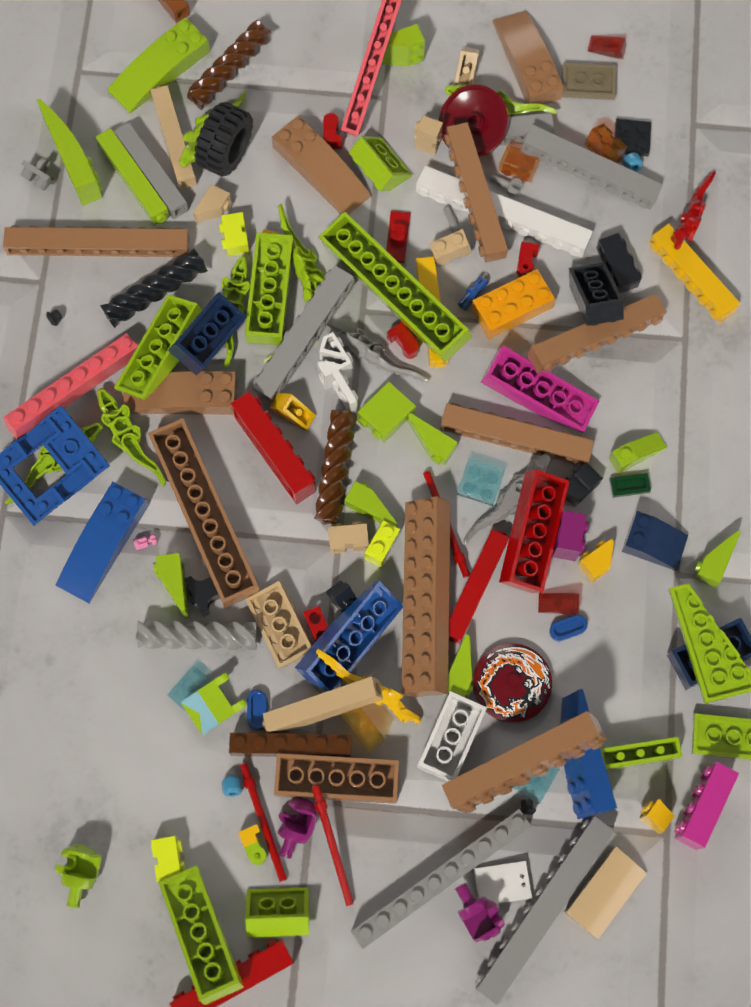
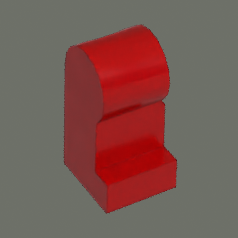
(330, 127)
(526, 252)
(404, 339)
(315, 621)

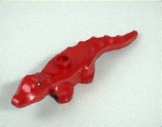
(692, 218)

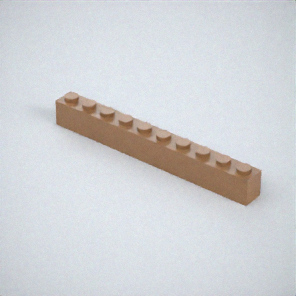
(96, 241)

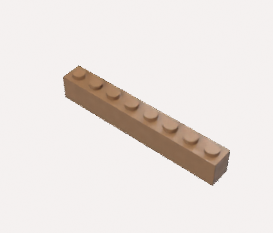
(476, 193)
(586, 338)
(516, 435)

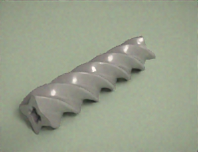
(196, 635)

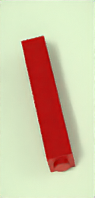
(477, 585)

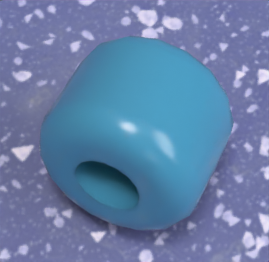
(632, 161)
(232, 786)

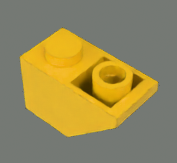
(598, 562)
(656, 815)

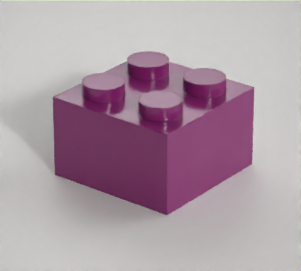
(570, 536)

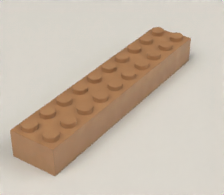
(204, 513)
(426, 597)

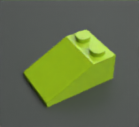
(405, 47)
(172, 575)

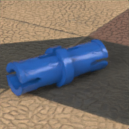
(472, 293)

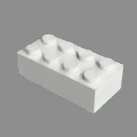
(451, 737)

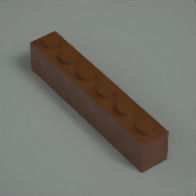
(301, 744)

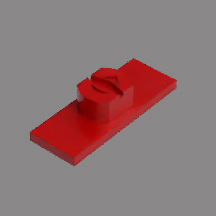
(398, 235)

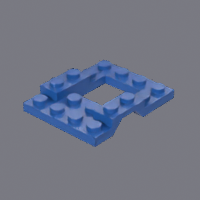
(70, 450)

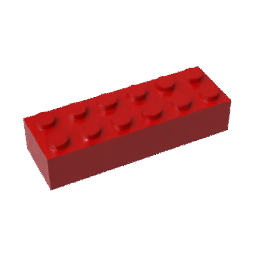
(273, 447)
(534, 531)

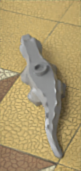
(372, 352)
(508, 499)

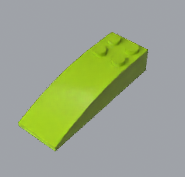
(159, 64)
(76, 163)
(269, 289)
(151, 359)
(200, 935)

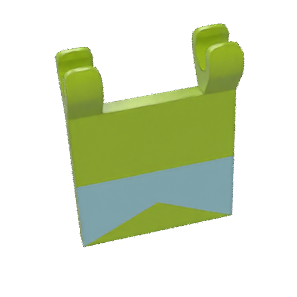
(209, 705)

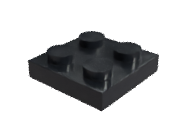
(634, 135)

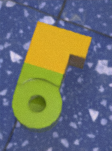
(252, 846)

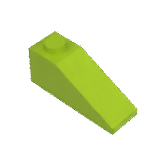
(436, 444)
(636, 452)
(366, 502)
(714, 564)
(461, 671)

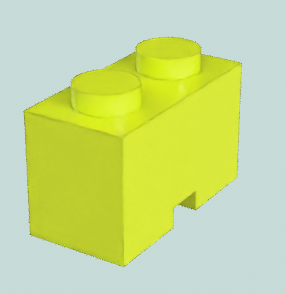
(234, 233)
(382, 544)
(167, 852)

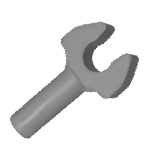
(508, 184)

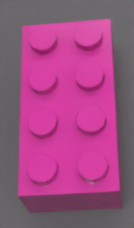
(706, 805)

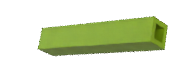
(132, 177)

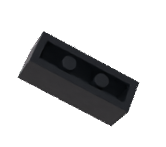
(619, 262)

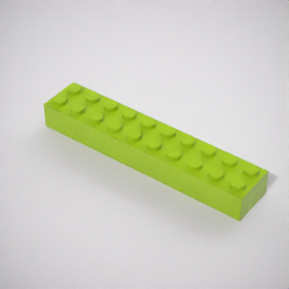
(395, 287)

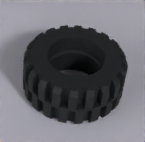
(223, 139)

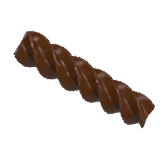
(225, 66)
(334, 466)

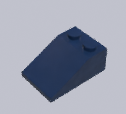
(655, 541)

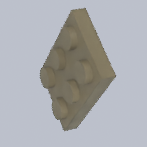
(589, 81)

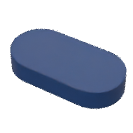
(568, 628)
(255, 708)

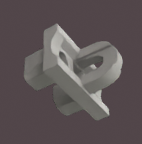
(40, 169)

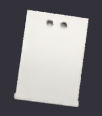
(503, 882)

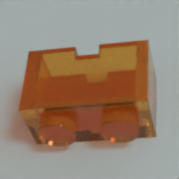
(604, 144)
(518, 164)

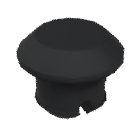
(54, 317)
(527, 808)

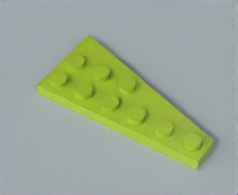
(712, 655)

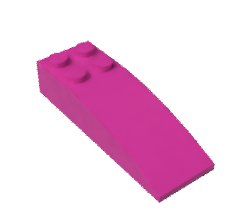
(539, 392)

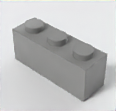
(521, 124)

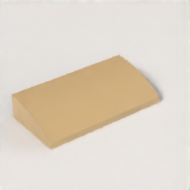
(280, 624)
(605, 892)

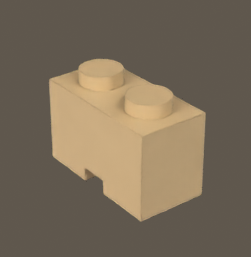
(427, 135)
(450, 247)
(348, 537)

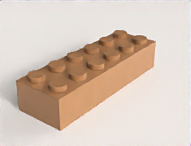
(338, 778)

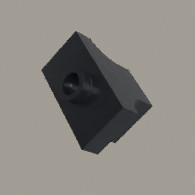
(202, 593)
(341, 595)

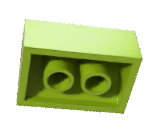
(379, 162)
(277, 912)

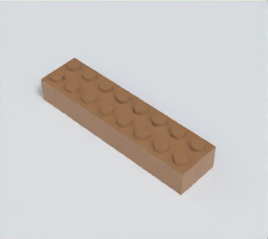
(524, 762)

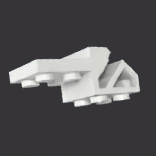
(335, 369)

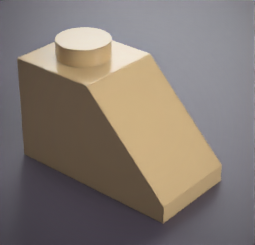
(467, 66)
(212, 204)

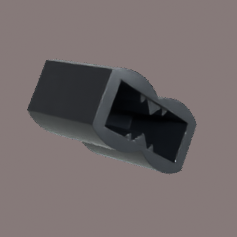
(582, 483)

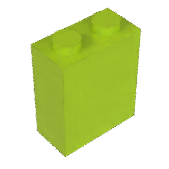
(385, 412)

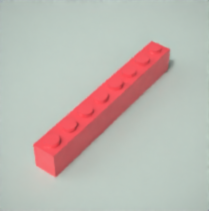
(370, 66)
(71, 386)

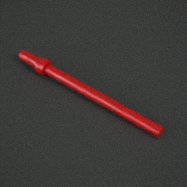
(459, 557)
(250, 784)
(321, 806)

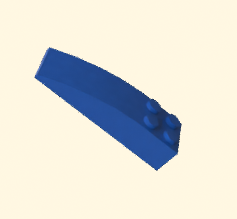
(101, 541)
(350, 636)
(586, 775)

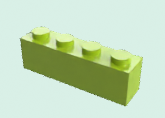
(641, 753)

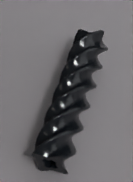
(154, 288)

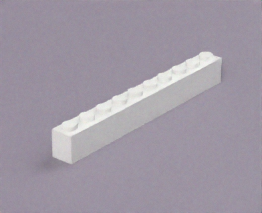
(510, 213)

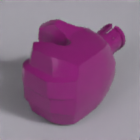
(297, 827)
(479, 915)

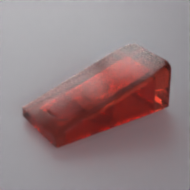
(608, 46)
(558, 603)

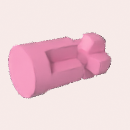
(142, 542)

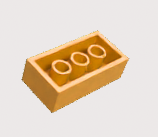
(513, 304)

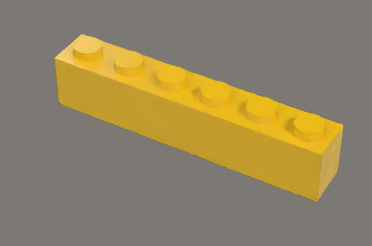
(695, 275)

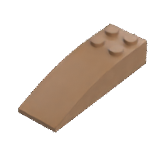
(529, 59)
(320, 166)
(189, 394)

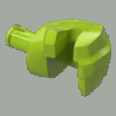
(79, 871)

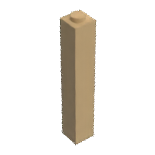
(172, 135)
(323, 706)

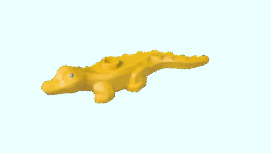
(390, 697)

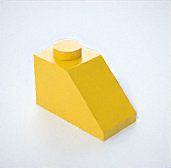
(292, 410)

